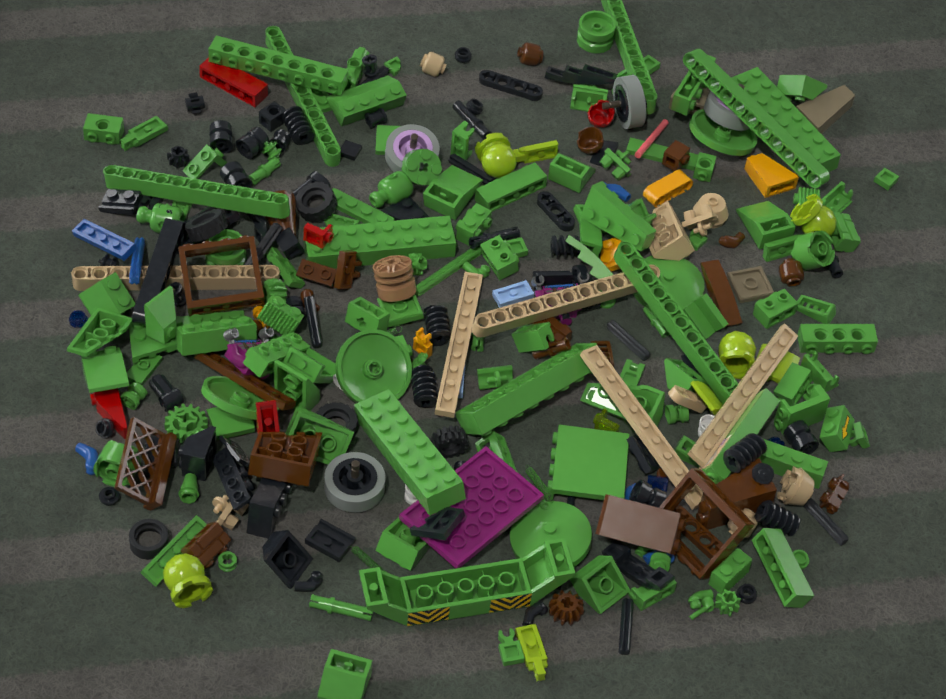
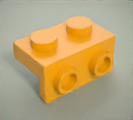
(608, 251)

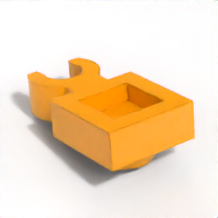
(422, 342)

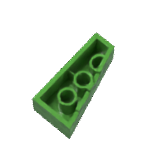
(616, 218)

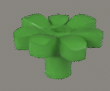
(420, 360)

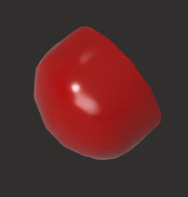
(599, 117)

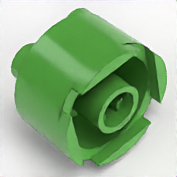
(431, 169)
(813, 250)
(109, 462)

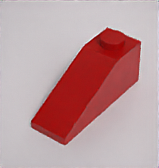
(110, 406)
(267, 416)

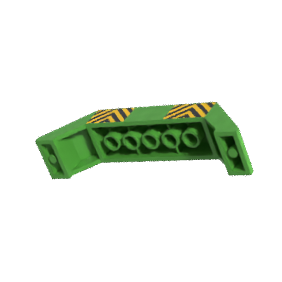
(468, 589)

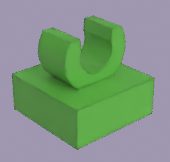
(860, 436)

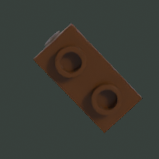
(316, 272)
(836, 489)

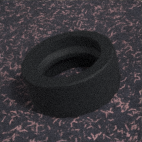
(144, 526)

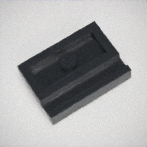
(120, 201)
(330, 540)

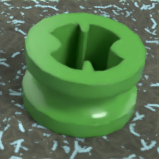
(227, 567)

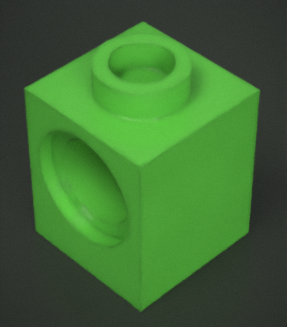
(704, 167)

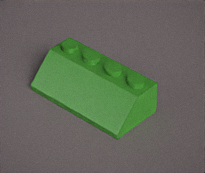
(366, 98)

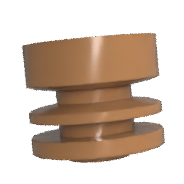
(394, 278)

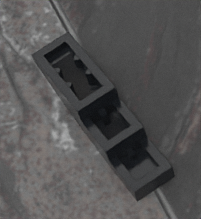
(588, 76)

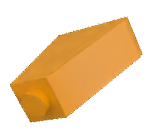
(769, 175)

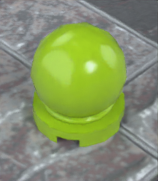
(496, 155)
(814, 216)
(737, 353)
(186, 580)

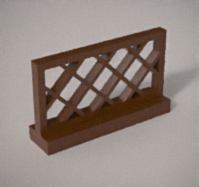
(159, 471)

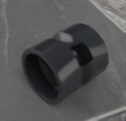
(221, 136)
(252, 142)
(234, 174)
(800, 437)
(645, 494)

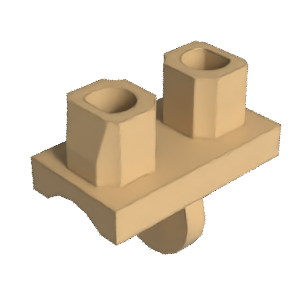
(707, 216)
(226, 518)

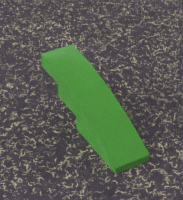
(599, 268)

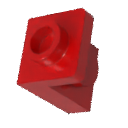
(318, 236)

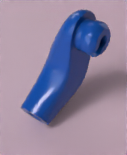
(620, 191)
(90, 456)

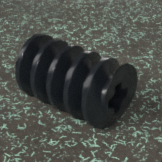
(298, 125)
(560, 246)
(437, 324)
(424, 386)
(744, 452)
(777, 517)

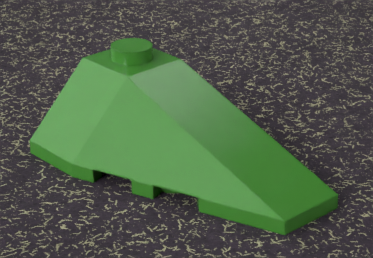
(99, 330)

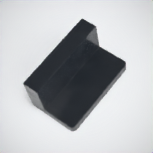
(553, 277)

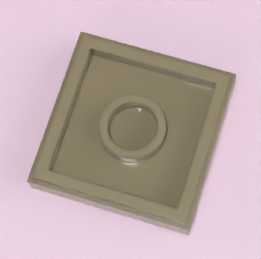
(750, 284)

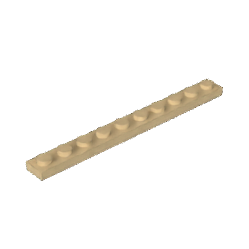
(458, 345)
(742, 395)
(639, 421)

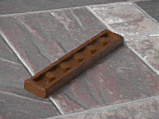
(249, 382)

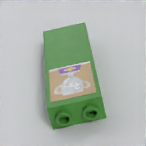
(749, 422)

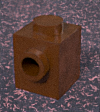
(676, 155)

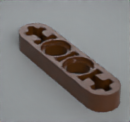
(699, 533)

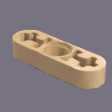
(687, 399)

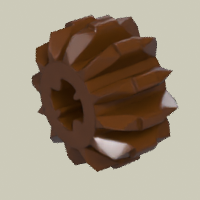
(558, 609)

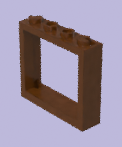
(228, 302)
(727, 506)

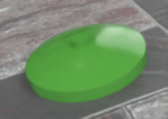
(722, 138)
(679, 278)
(371, 364)
(230, 396)
(554, 523)

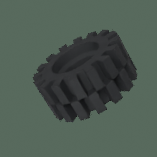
(450, 441)

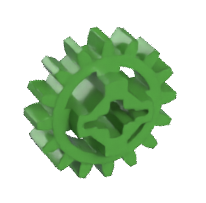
(185, 421)

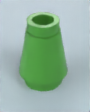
(189, 489)

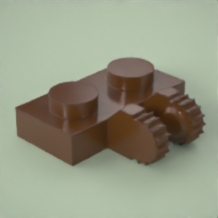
(345, 269)

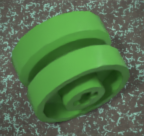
(596, 31)
(235, 257)

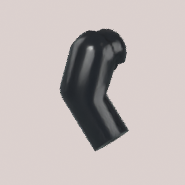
(309, 585)
(537, 608)

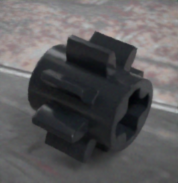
(194, 103)
(178, 156)

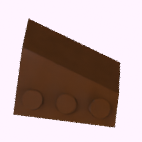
(285, 456)

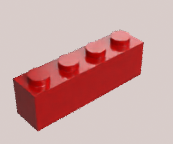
(235, 82)

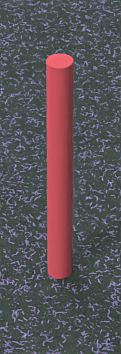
(651, 138)

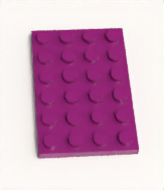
(493, 503)

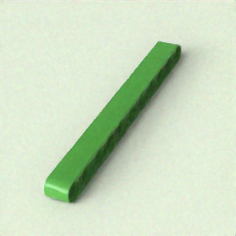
(630, 50)
(305, 99)
(756, 118)
(198, 191)
(674, 318)

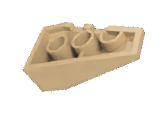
(670, 237)

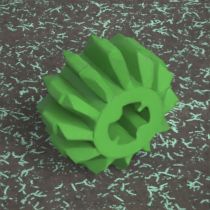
(274, 287)

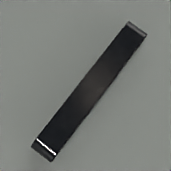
(159, 266)

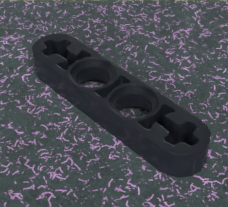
(510, 86)

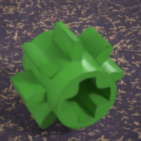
(418, 263)
(727, 602)

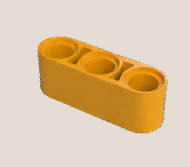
(667, 187)

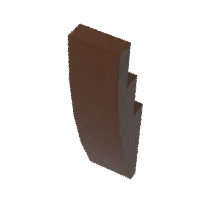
(721, 292)

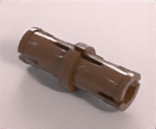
(554, 348)

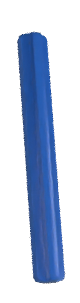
(136, 262)

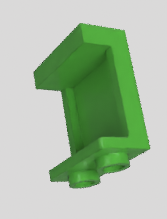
(311, 365)
(810, 411)

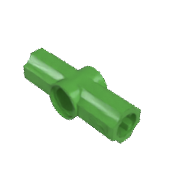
(355, 67)

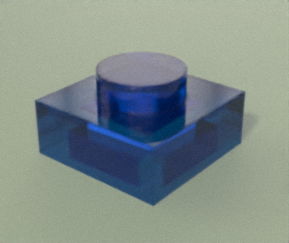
(658, 481)

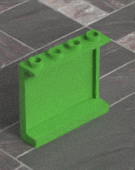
(588, 462)

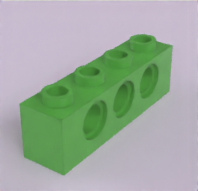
(837, 338)

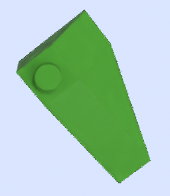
(650, 399)

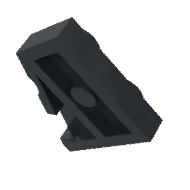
(405, 210)
(645, 459)
(440, 524)

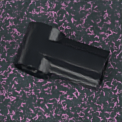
(165, 392)

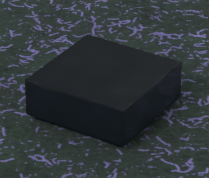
(350, 150)

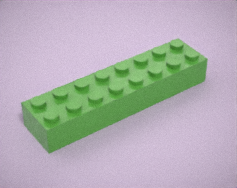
(788, 116)
(379, 240)
(524, 391)
(410, 452)

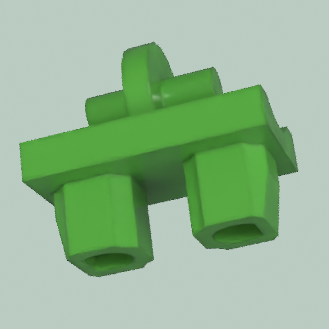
(621, 168)
(494, 376)

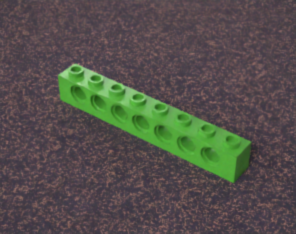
(278, 65)

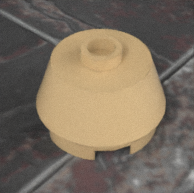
(718, 206)
(796, 487)

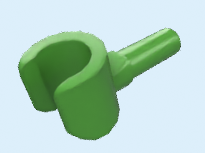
(708, 606)

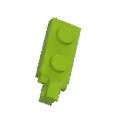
(537, 152)
(533, 650)

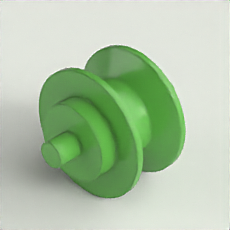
(271, 150)
(660, 559)

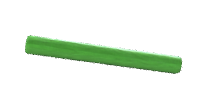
(447, 270)

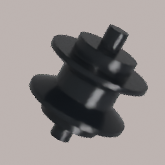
(106, 261)
(762, 473)

